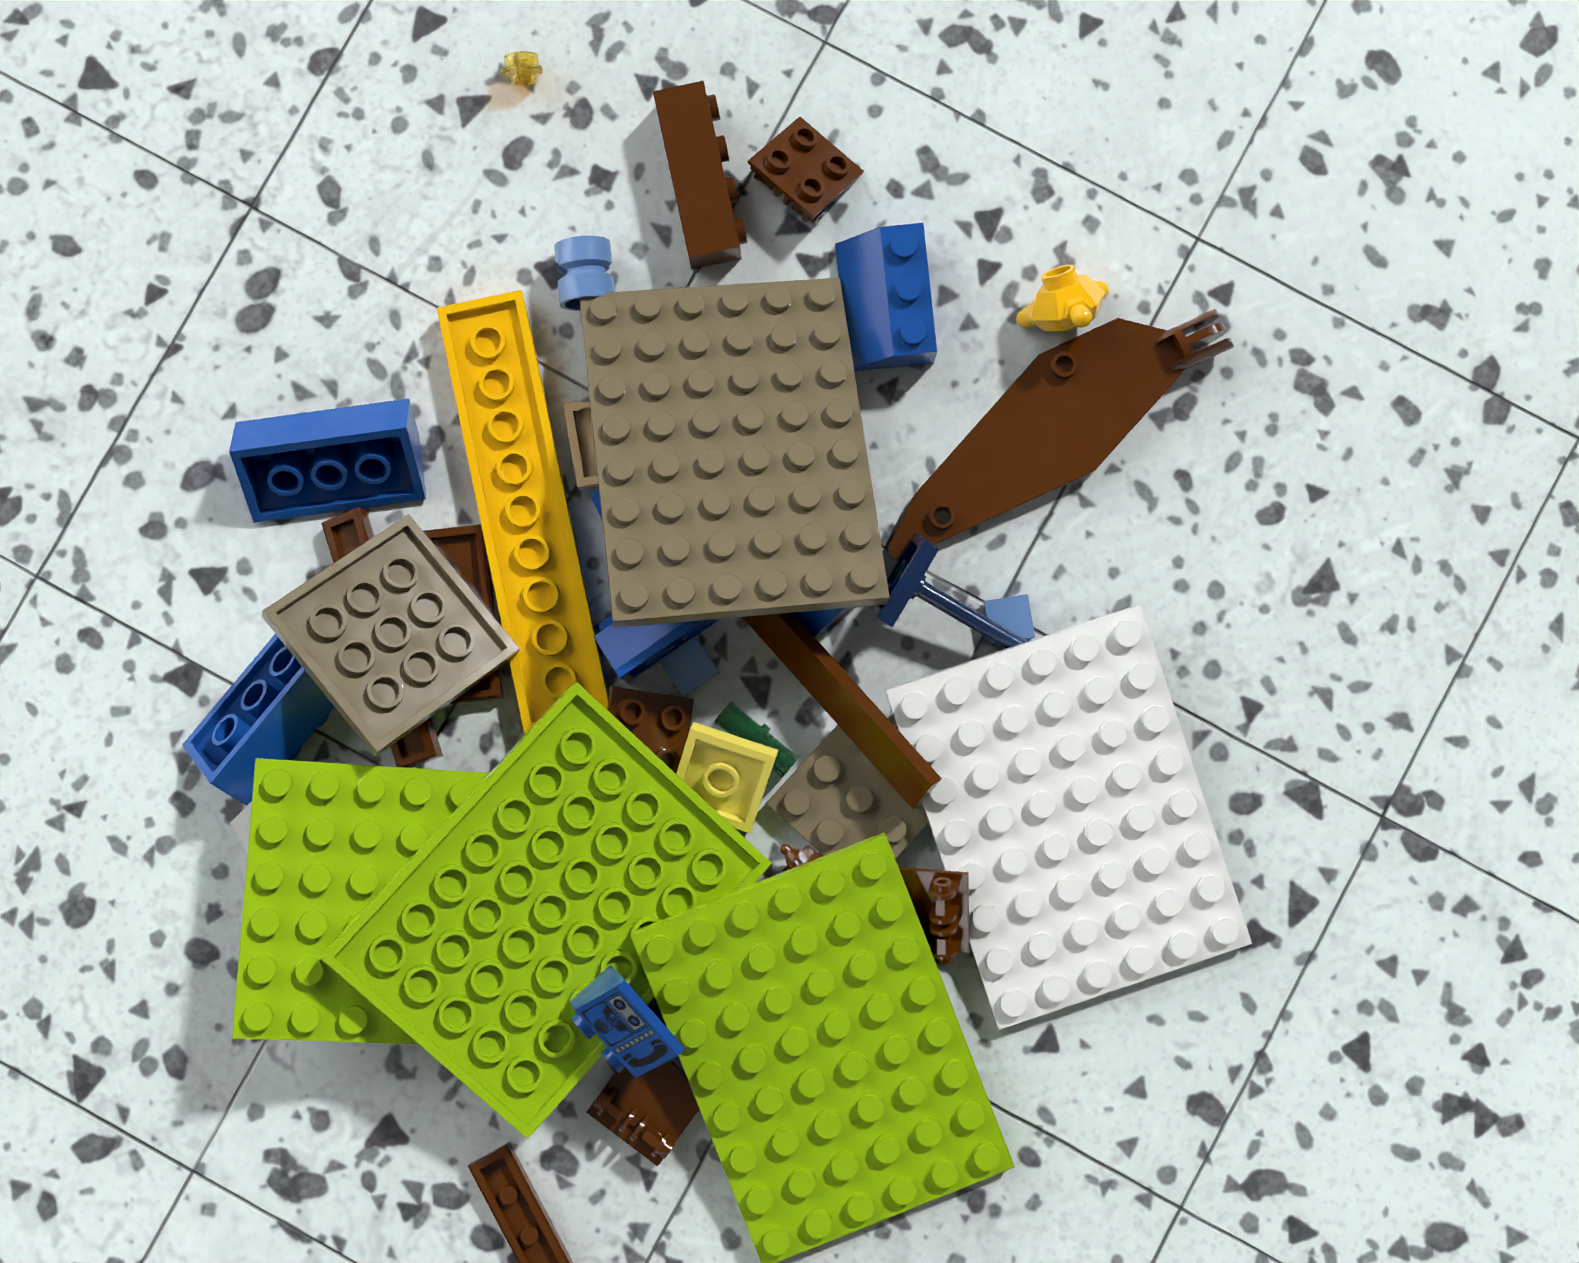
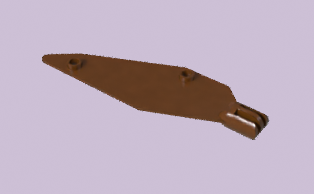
(1057, 422)

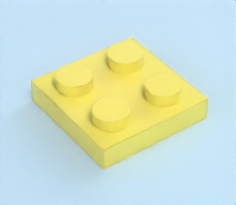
(727, 773)

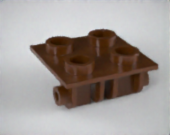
(804, 169)
(655, 719)
(942, 909)
(647, 1109)

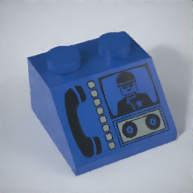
(624, 1023)

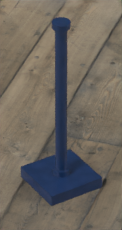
(908, 582)

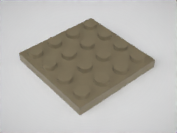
(390, 634)

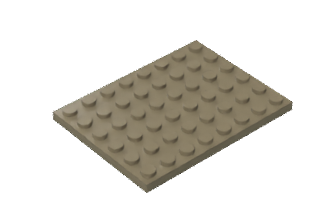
(730, 452)

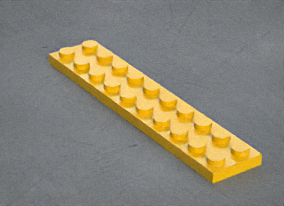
(521, 501)

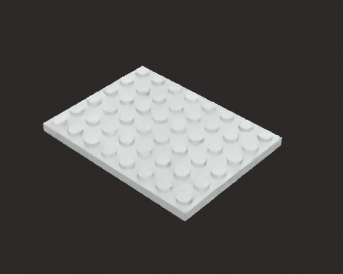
(1071, 816)

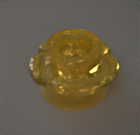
(521, 67)

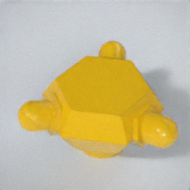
(1064, 301)

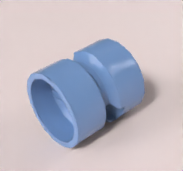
(585, 267)

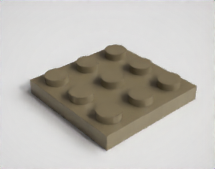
(844, 800)

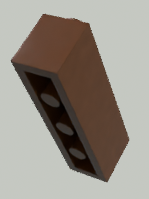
(698, 174)

